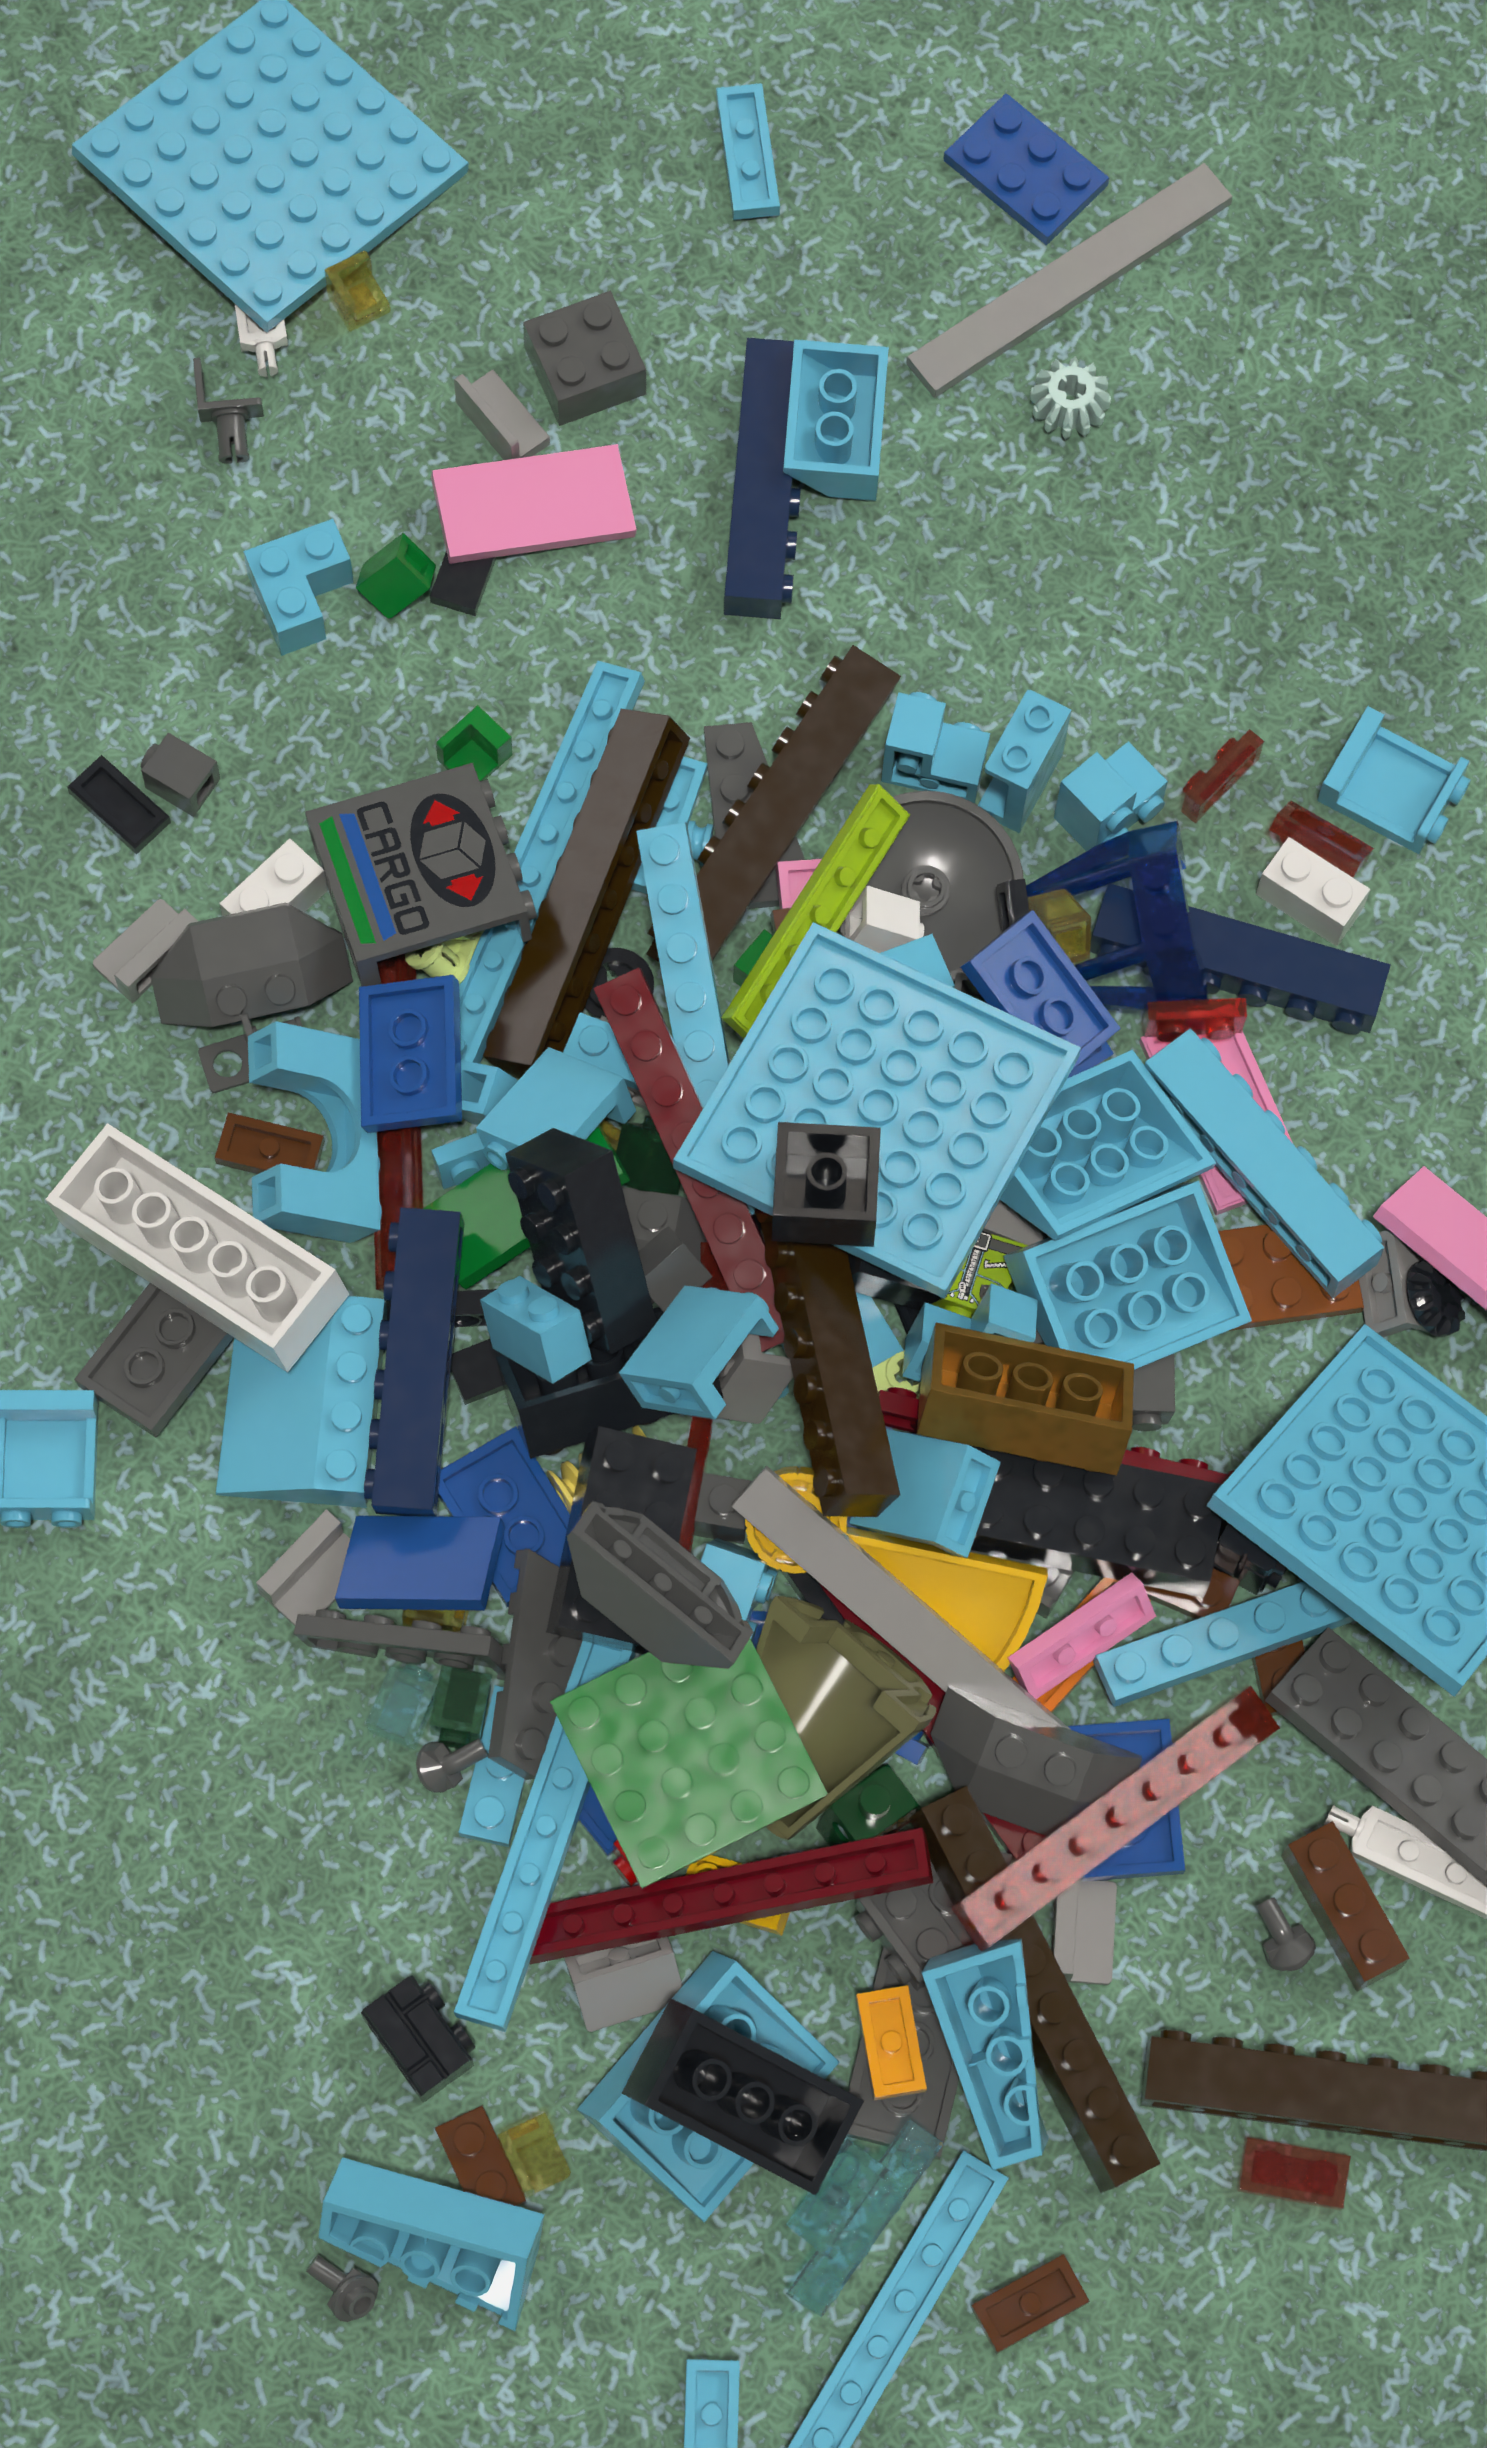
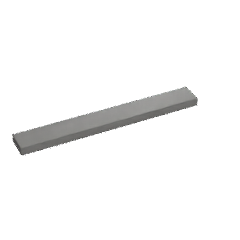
(1069, 280)
(877, 1595)

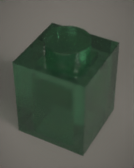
(646, 1158)
(460, 1706)

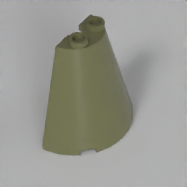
(844, 1696)

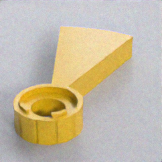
(978, 1595)

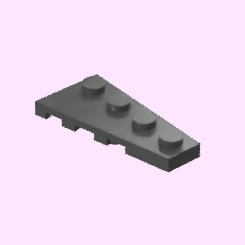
(732, 760)
(401, 1643)
(535, 1668)

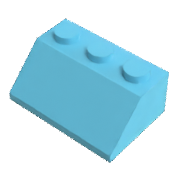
(836, 417)

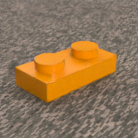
(891, 2042)

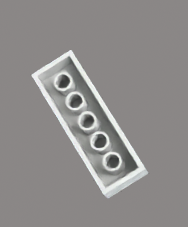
(198, 1247)

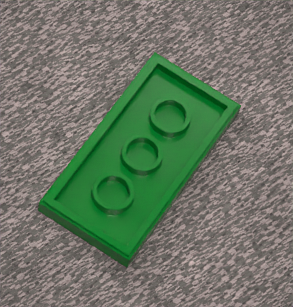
(494, 1216)

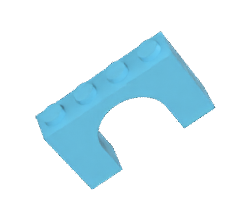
(326, 1072)

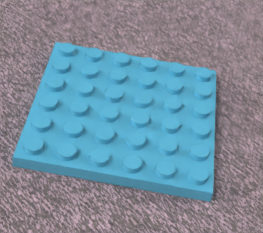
(269, 159)
(893, 1051)
(1379, 1504)

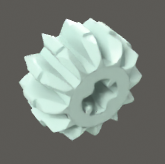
(1088, 393)

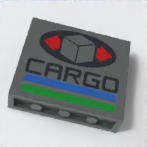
(418, 866)

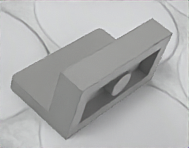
(500, 416)
(141, 948)
(1385, 1289)
(752, 1382)
(308, 1571)
(1085, 1931)
(624, 1981)

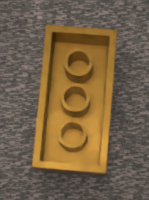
(1026, 1399)

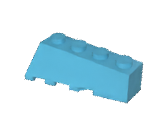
(989, 2036)
(435, 2235)

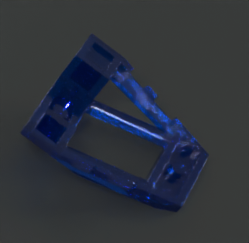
(1162, 911)

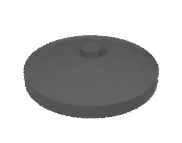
(951, 863)

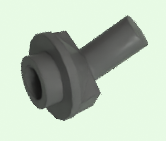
(440, 1767)
(1289, 1946)
(348, 2289)

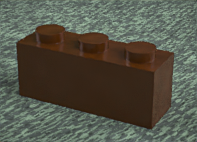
(1345, 1906)

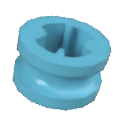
(699, 838)

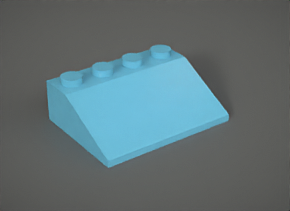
(1104, 1149)
(1134, 1281)
(309, 1427)
(677, 2158)

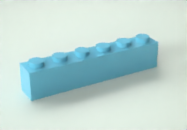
(1266, 1165)

